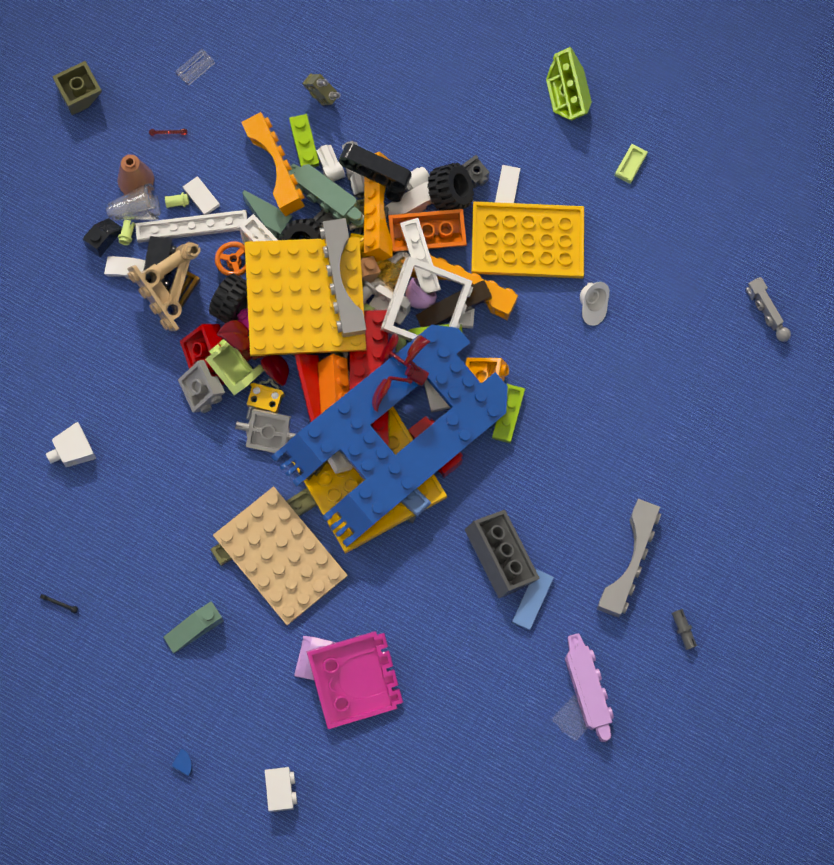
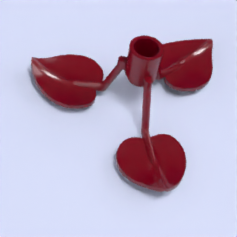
(236, 335)
(413, 372)

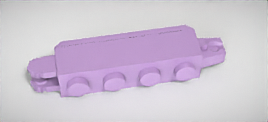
(588, 688)

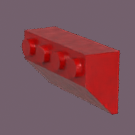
(309, 377)

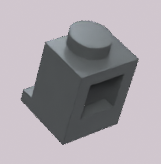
(477, 178)

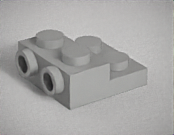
(201, 388)

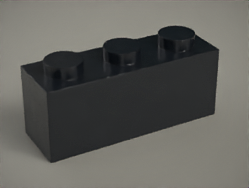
(157, 251)

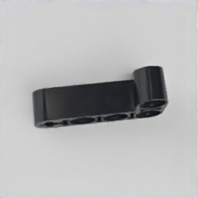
(376, 169)

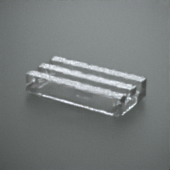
(186, 77)

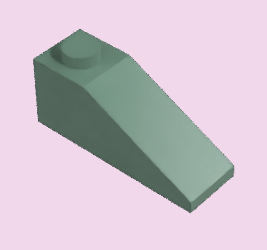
(267, 214)
(193, 627)

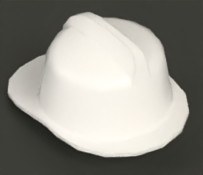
(595, 302)

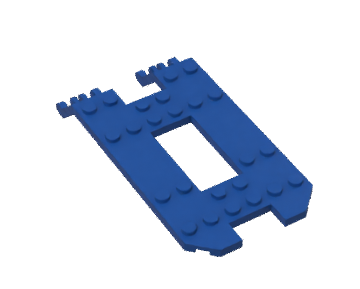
(386, 475)

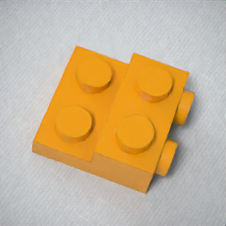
(485, 367)

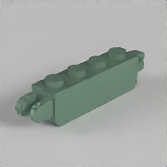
(327, 194)

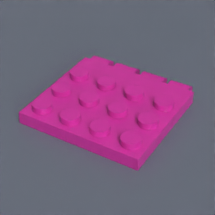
(354, 679)

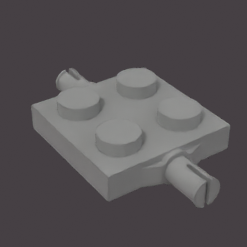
(266, 430)

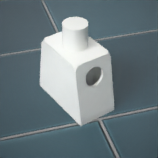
(71, 447)

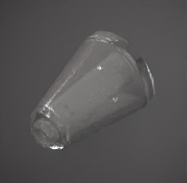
(135, 205)

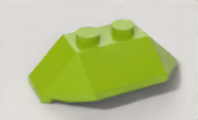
(568, 85)

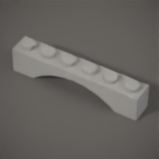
(351, 317)
(642, 521)

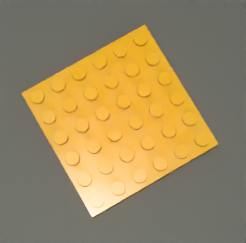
(293, 300)
(331, 488)

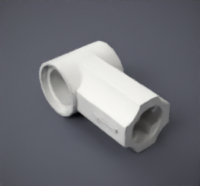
(330, 164)

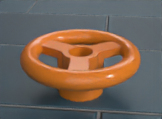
(231, 265)

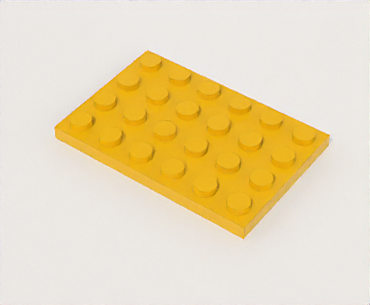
(527, 240)

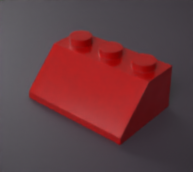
(199, 343)

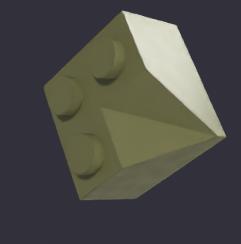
(77, 87)

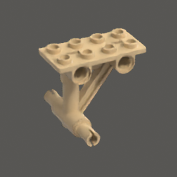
(156, 291)

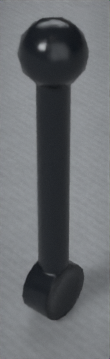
(74, 609)

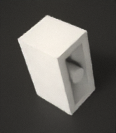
(279, 789)

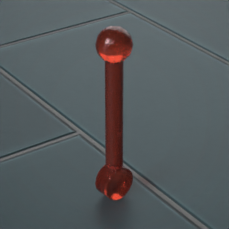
(152, 132)

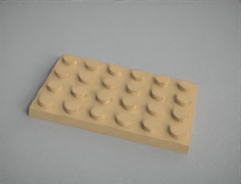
(280, 555)

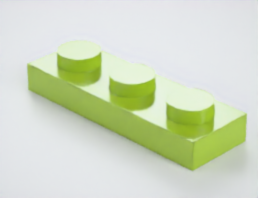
(304, 140)
(505, 425)

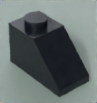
(101, 236)

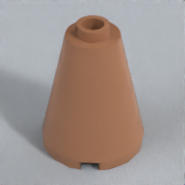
(133, 174)

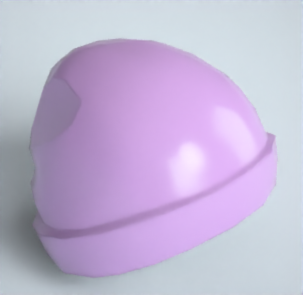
(418, 297)

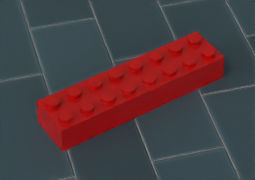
(365, 362)

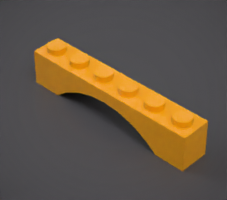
(285, 191)
(376, 233)
(502, 299)

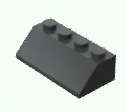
(501, 553)

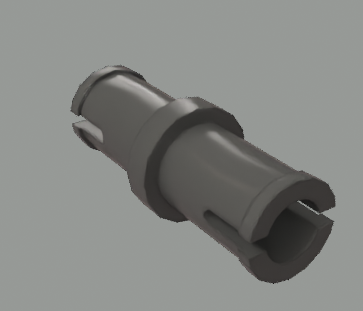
(684, 629)

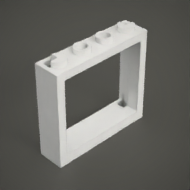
(400, 288)

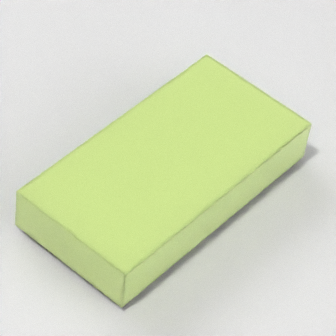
(631, 164)

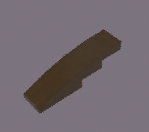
(444, 309)

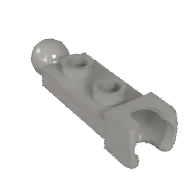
(757, 291)

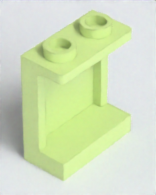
(232, 367)

